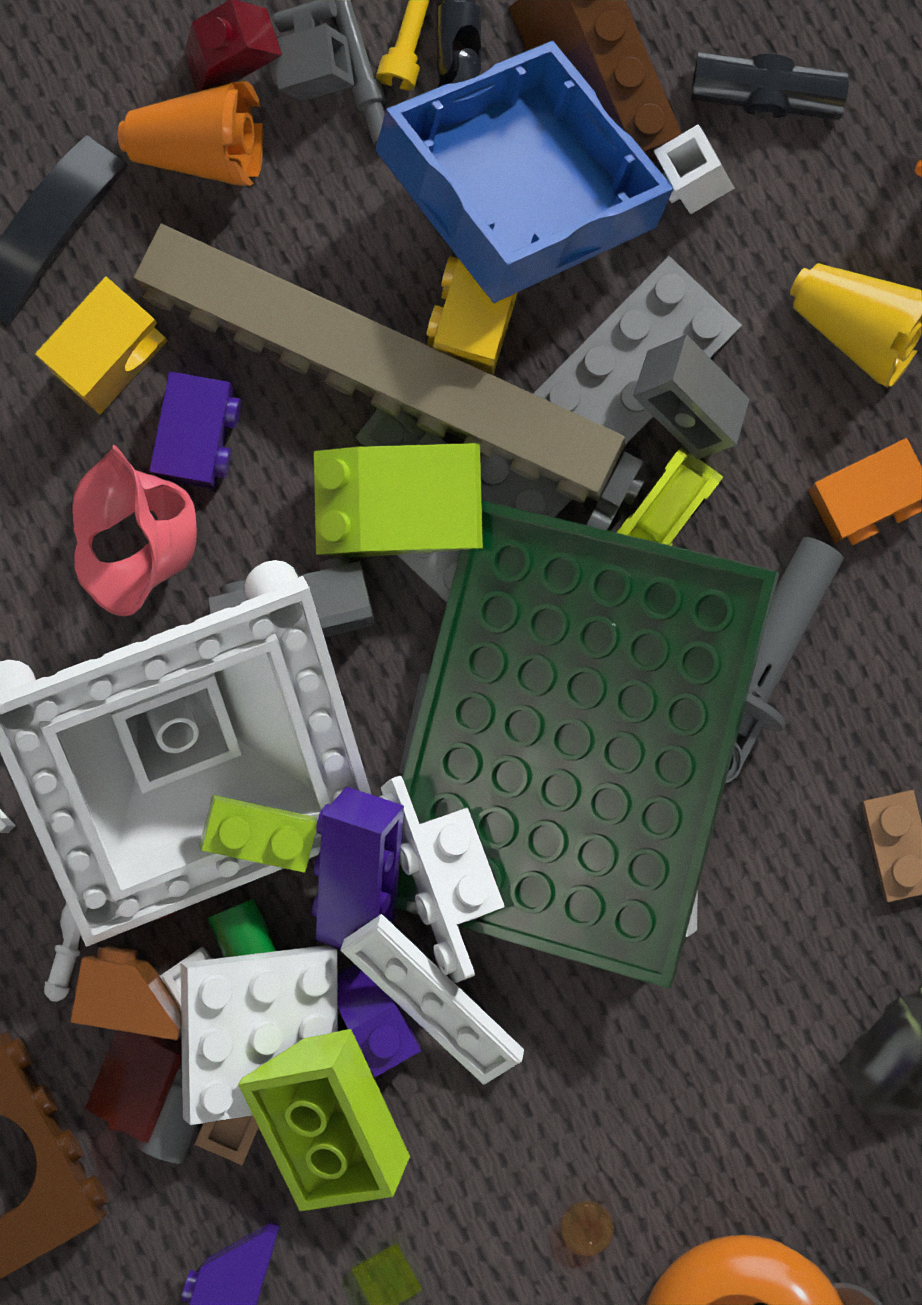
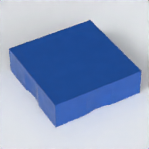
(522, 170)

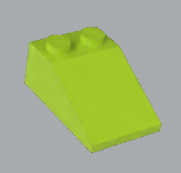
(397, 500)

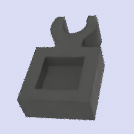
(622, 487)

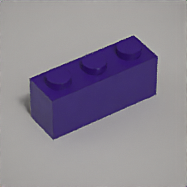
(356, 864)

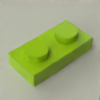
(258, 833)

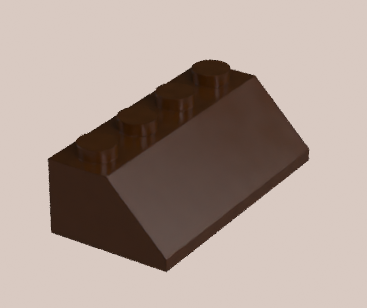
(611, 58)

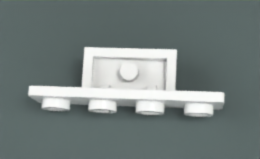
(449, 875)

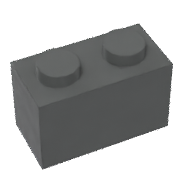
(691, 397)

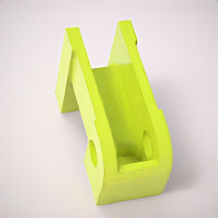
(672, 499)

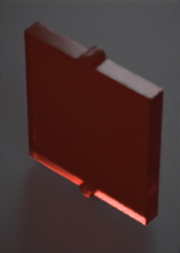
(134, 1084)

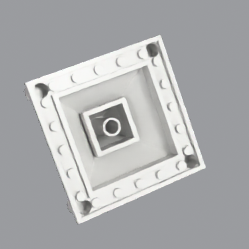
(137, 742)

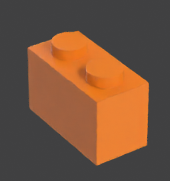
(870, 492)

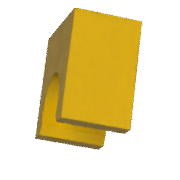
(102, 345)

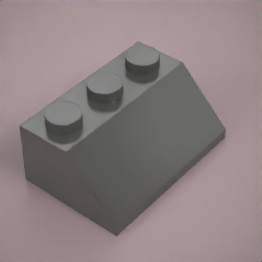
(336, 590)

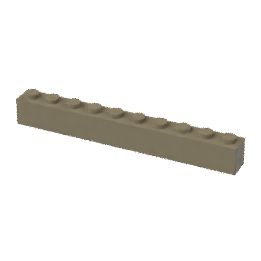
(379, 363)

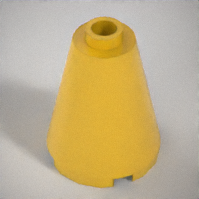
(863, 317)

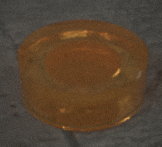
(587, 1228)

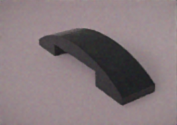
(51, 218)

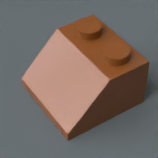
(124, 995)

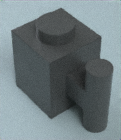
(315, 56)

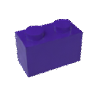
(194, 430)

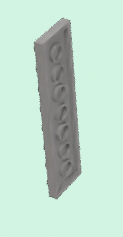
(600, 387)

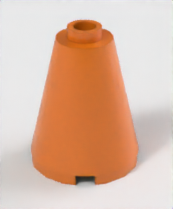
(199, 134)

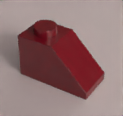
(230, 44)

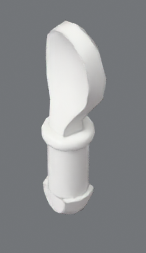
(57, 985)

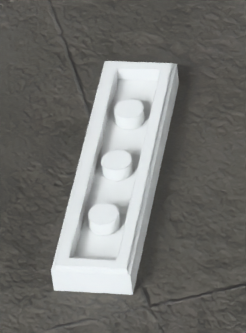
(432, 999)

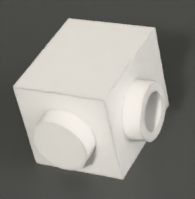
(693, 170)

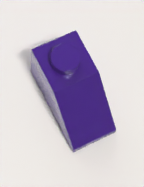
(375, 1021)
(233, 1273)

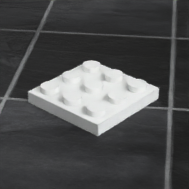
(245, 1014)

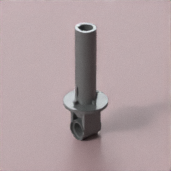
(789, 616)

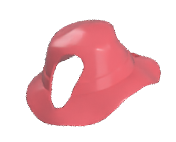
(108, 496)

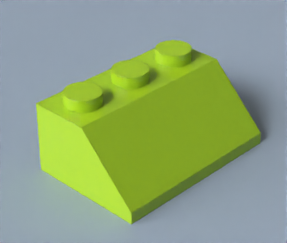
(326, 1123)

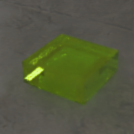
(387, 1277)

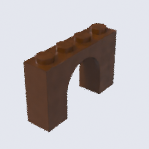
(62, 1196)

